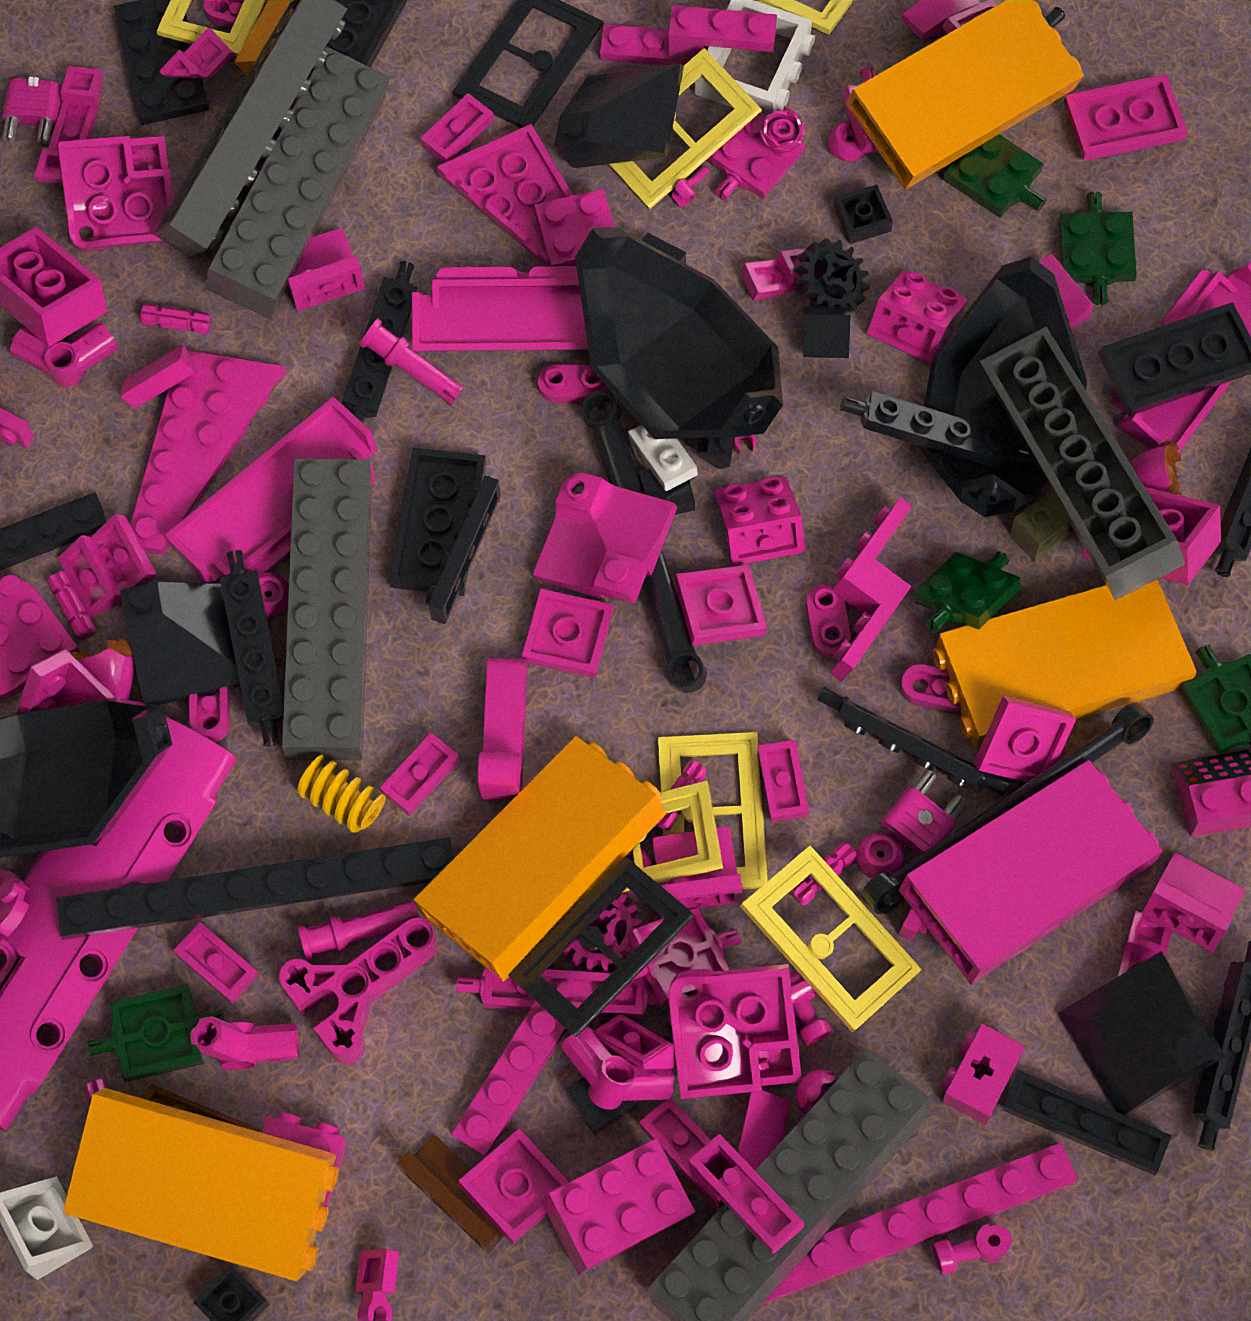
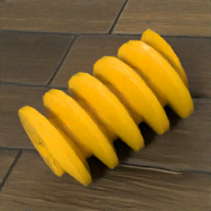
(338, 796)

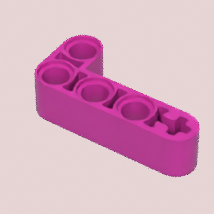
(504, 729)

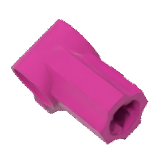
(81, 352)
(244, 1044)
(612, 1076)

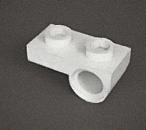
(663, 457)

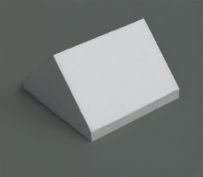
(40, 1229)

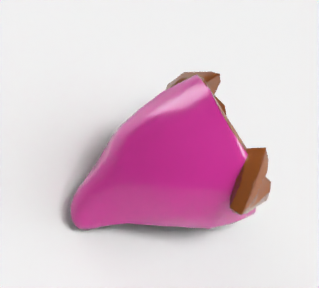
(1158, 468)
(111, 667)

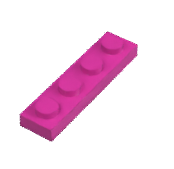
(510, 1080)

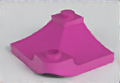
(115, 190)
(603, 539)
(734, 1031)

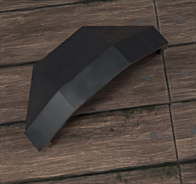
(1010, 307)
(674, 342)
(74, 771)

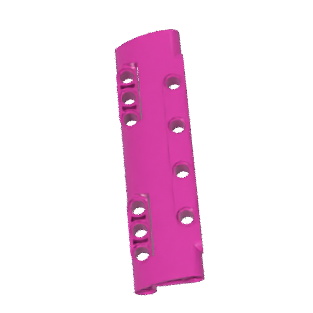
(48, 977)

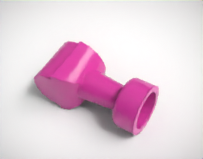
(814, 1028)
(989, 1245)

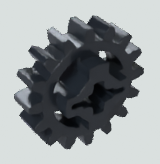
(823, 262)

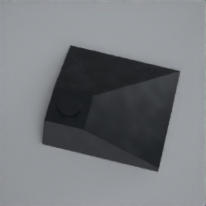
(620, 117)
(179, 640)
(1141, 1034)

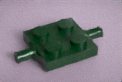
(997, 176)
(1098, 247)
(967, 591)
(1222, 699)
(153, 1033)

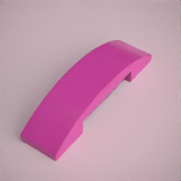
(75, 120)

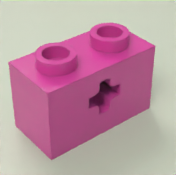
(976, 1096)

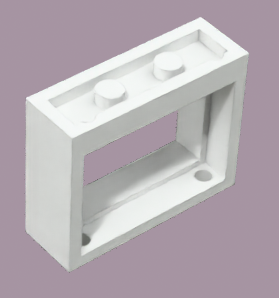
(789, 70)

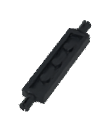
(369, 372)
(936, 430)
(1236, 524)
(252, 648)
(896, 737)
(1232, 1030)

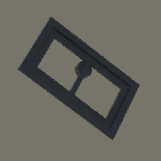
(542, 60)
(576, 924)

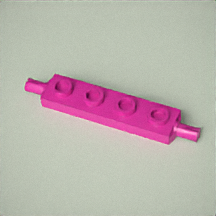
(573, 985)

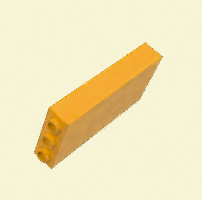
(964, 89)
(1066, 655)
(540, 856)
(201, 1184)

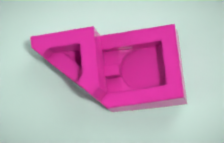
(201, 59)

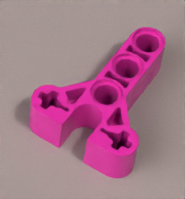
(330, 982)

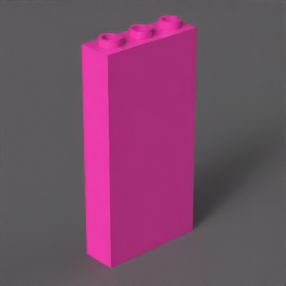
(1030, 871)

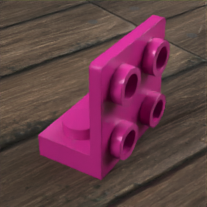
(325, 271)
(915, 315)
(761, 520)
(60, 682)
(705, 889)
(1193, 902)

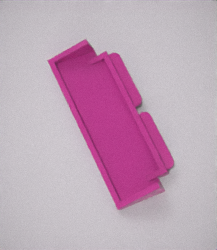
(500, 312)
(1181, 417)
(256, 505)

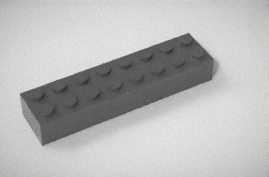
(249, 125)
(297, 184)
(1082, 464)
(327, 610)
(817, 1174)

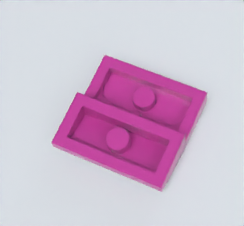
(106, 564)

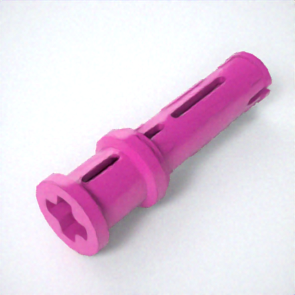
(397, 352)
(338, 933)

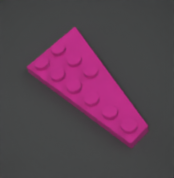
(507, 182)
(195, 438)

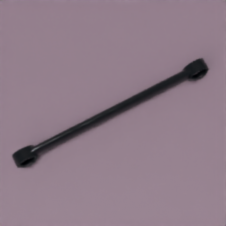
(659, 586)
(1127, 726)

